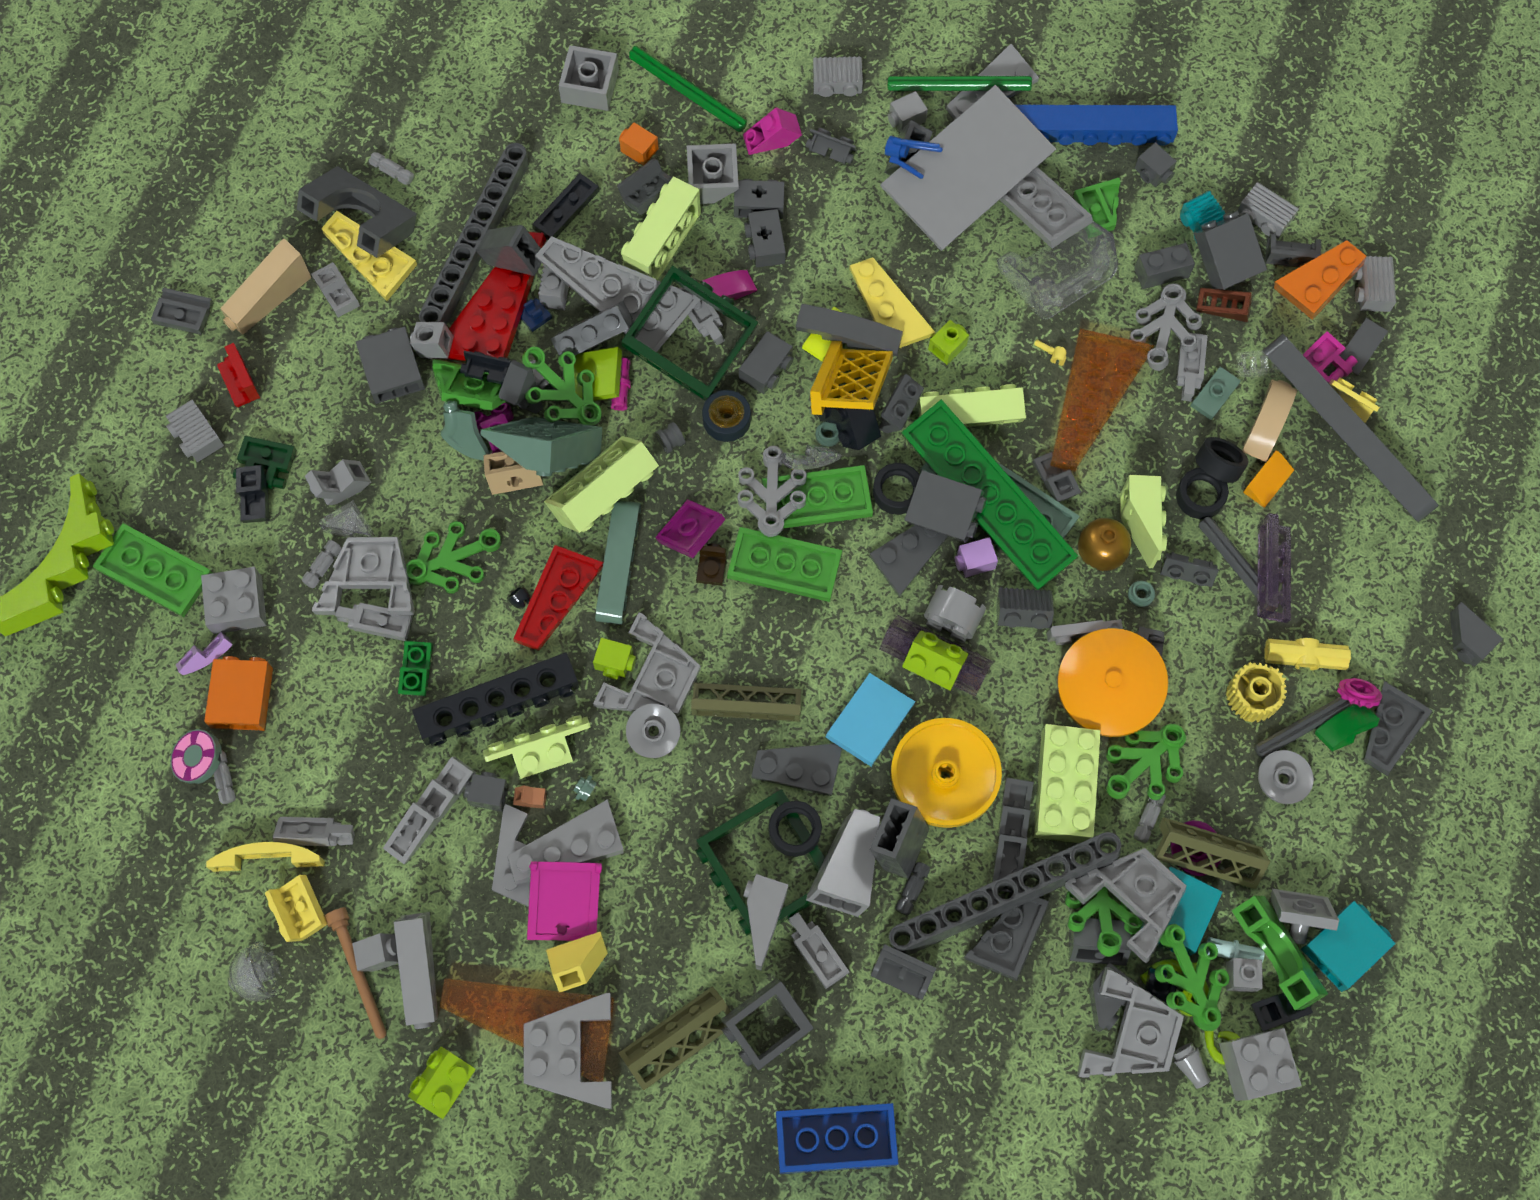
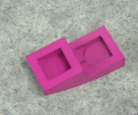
(732, 284)

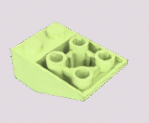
(1143, 515)

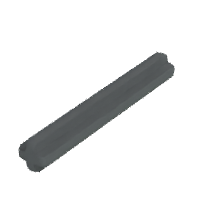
(1230, 553)
(1300, 727)

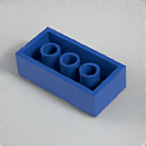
(836, 1138)

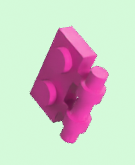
(1328, 351)

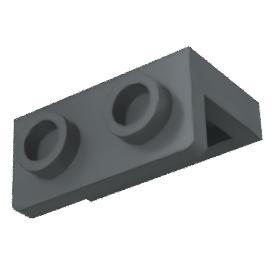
(643, 186)
(900, 404)

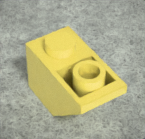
(576, 961)

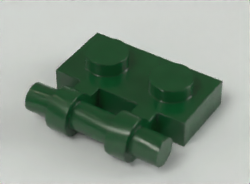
(270, 455)

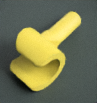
(1057, 353)

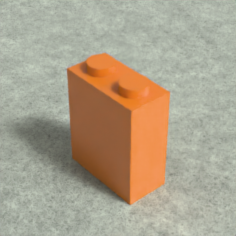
(238, 693)

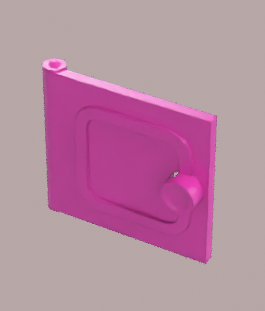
(563, 900)

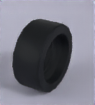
(1221, 459)
(887, 471)
(1191, 508)
(795, 807)

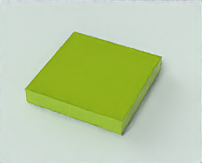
(606, 368)

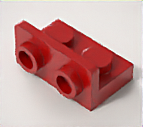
(237, 377)

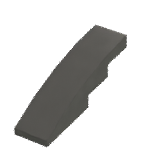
(848, 328)
(1012, 828)

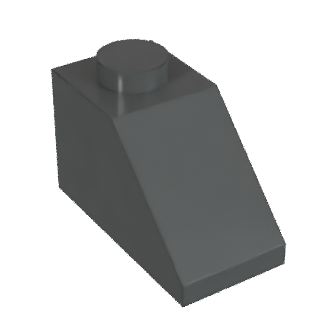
(1471, 635)

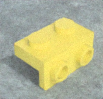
(296, 909)

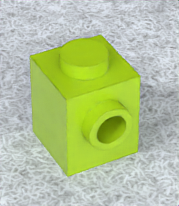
(948, 342)
(614, 658)

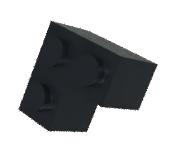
(855, 426)

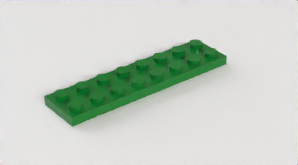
(1008, 513)

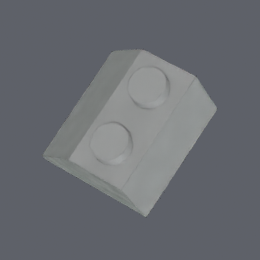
(713, 170)

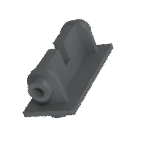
(840, 147)
(1199, 572)

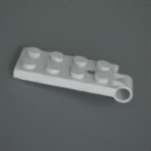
(1047, 209)

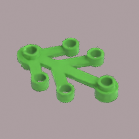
(564, 389)
(448, 558)
(1147, 759)
(1105, 906)
(1193, 980)

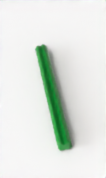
(959, 83)
(687, 89)

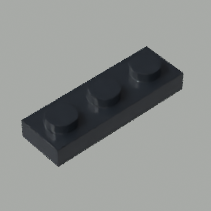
(566, 207)

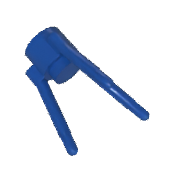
(899, 148)

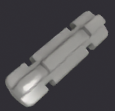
(391, 168)
(321, 564)
(224, 781)
(1148, 818)

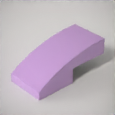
(197, 659)

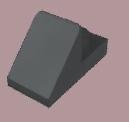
(516, 384)

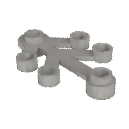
(1167, 323)
(771, 495)

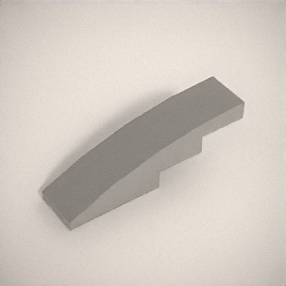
(429, 810)

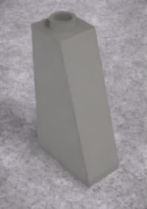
(848, 868)
(416, 969)

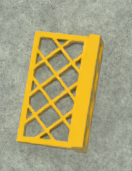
(831, 375)

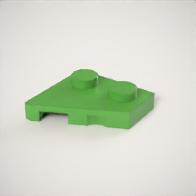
(1101, 202)

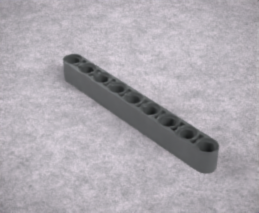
(475, 228)
(1350, 428)
(1012, 882)

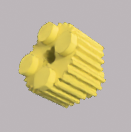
(1250, 704)

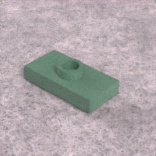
(1215, 393)

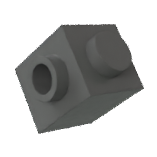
(1155, 166)
(486, 791)

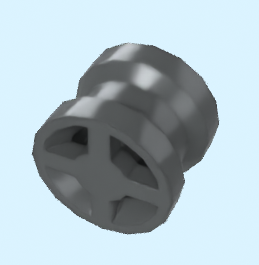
(670, 437)

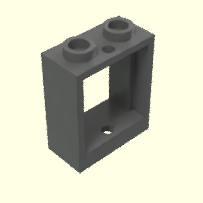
(776, 989)

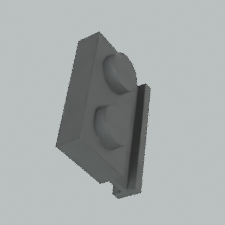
(182, 311)

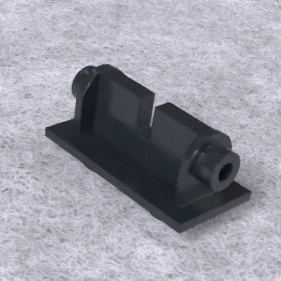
(479, 363)

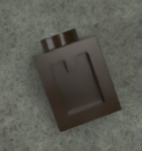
(711, 564)

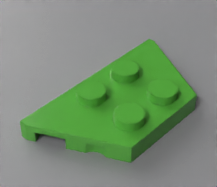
(465, 390)

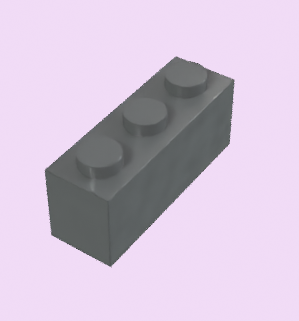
(593, 330)

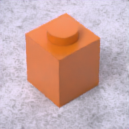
(638, 143)

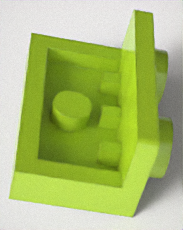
(935, 659)
(440, 1082)

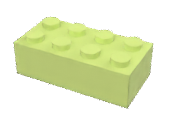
(663, 229)
(601, 484)
(1067, 783)

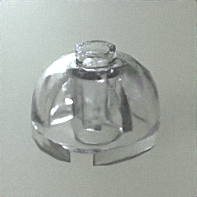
(251, 969)

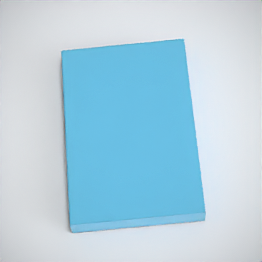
(870, 719)

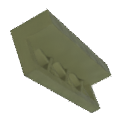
(746, 709)
(1214, 844)
(675, 1033)

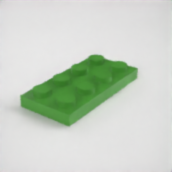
(829, 497)
(784, 564)
(152, 570)

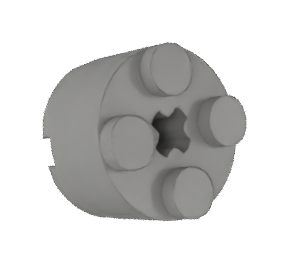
(954, 612)

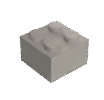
(588, 78)
(233, 600)
(1260, 1064)

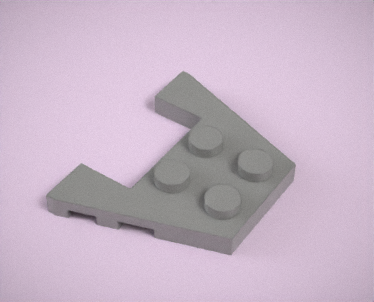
(368, 565)
(663, 678)
(503, 880)
(1143, 887)
(1145, 1034)
(554, 1052)

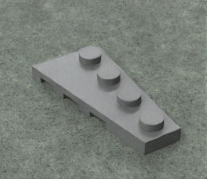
(1005, 64)
(580, 840)

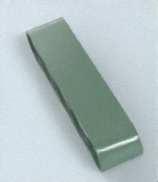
(617, 561)

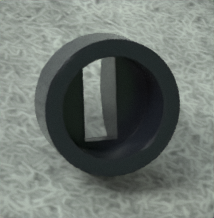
(518, 596)

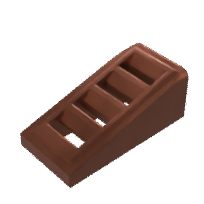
(1225, 295)

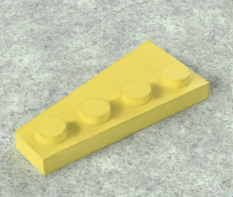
(384, 272)
(888, 303)

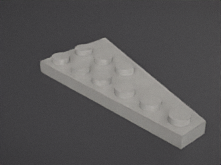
(609, 283)

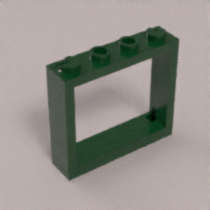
(704, 292)
(720, 877)

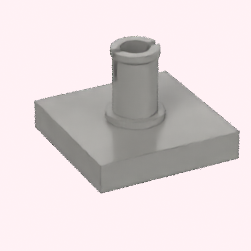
(1303, 911)

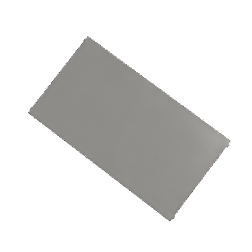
(980, 162)

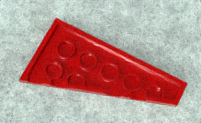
(493, 313)

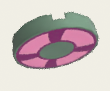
(195, 756)

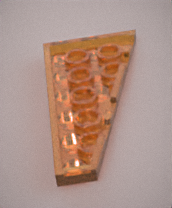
(1096, 384)
(507, 1008)

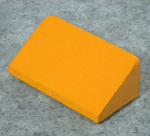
(1269, 479)

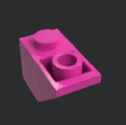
(772, 132)

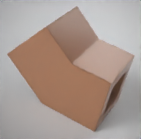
(530, 797)

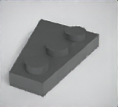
(906, 556)
(801, 767)
(1010, 939)

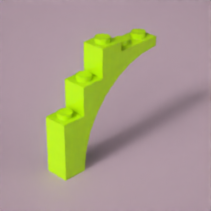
(65, 565)

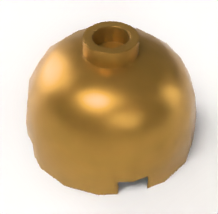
(1104, 544)

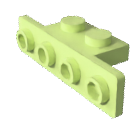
(539, 750)

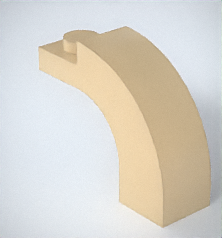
(1270, 419)

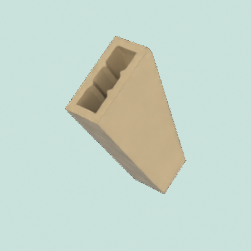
(266, 287)

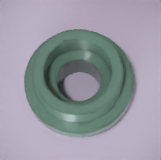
(823, 427)
(1143, 586)
(584, 788)

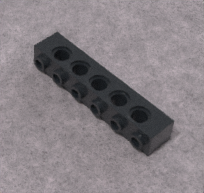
(481, 696)

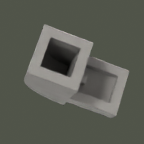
(340, 483)

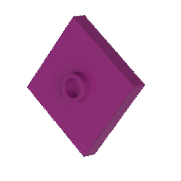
(690, 528)

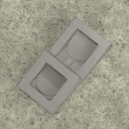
(335, 289)

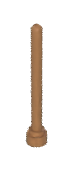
(338, 922)

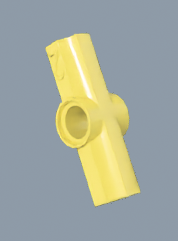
(1307, 653)

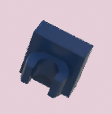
(535, 314)

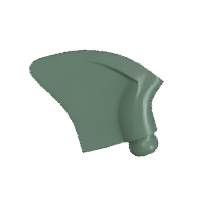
(462, 431)

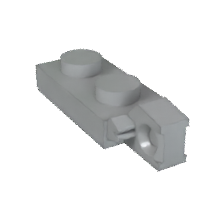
(706, 320)
(1191, 367)
(375, 621)
(1064, 633)
(312, 832)
(817, 951)

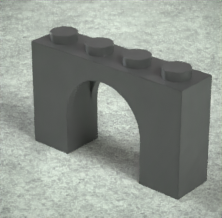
(339, 189)

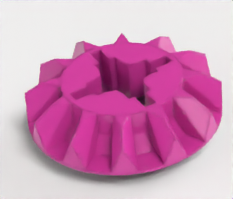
(1359, 692)

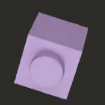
(976, 557)

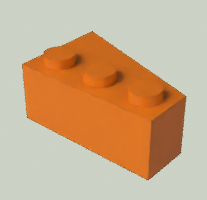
(1321, 279)

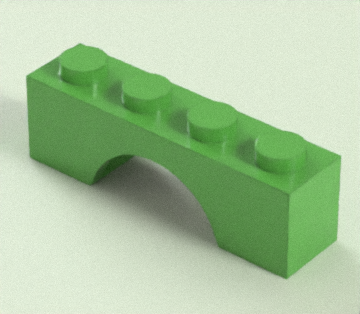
(1292, 968)

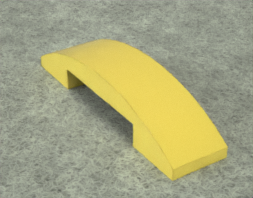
(231, 859)

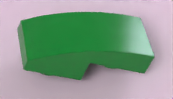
(415, 668)
(1344, 726)

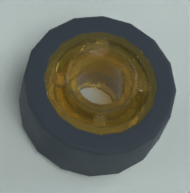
(730, 428)

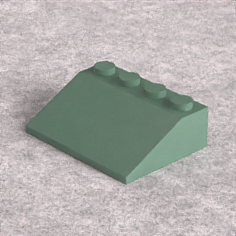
(546, 444)

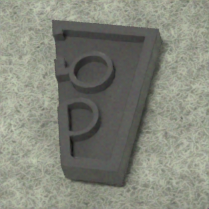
(1398, 725)

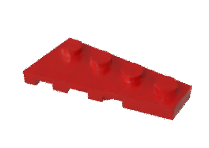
(557, 591)

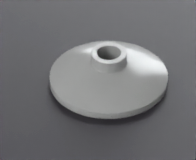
(638, 730)
(1294, 768)

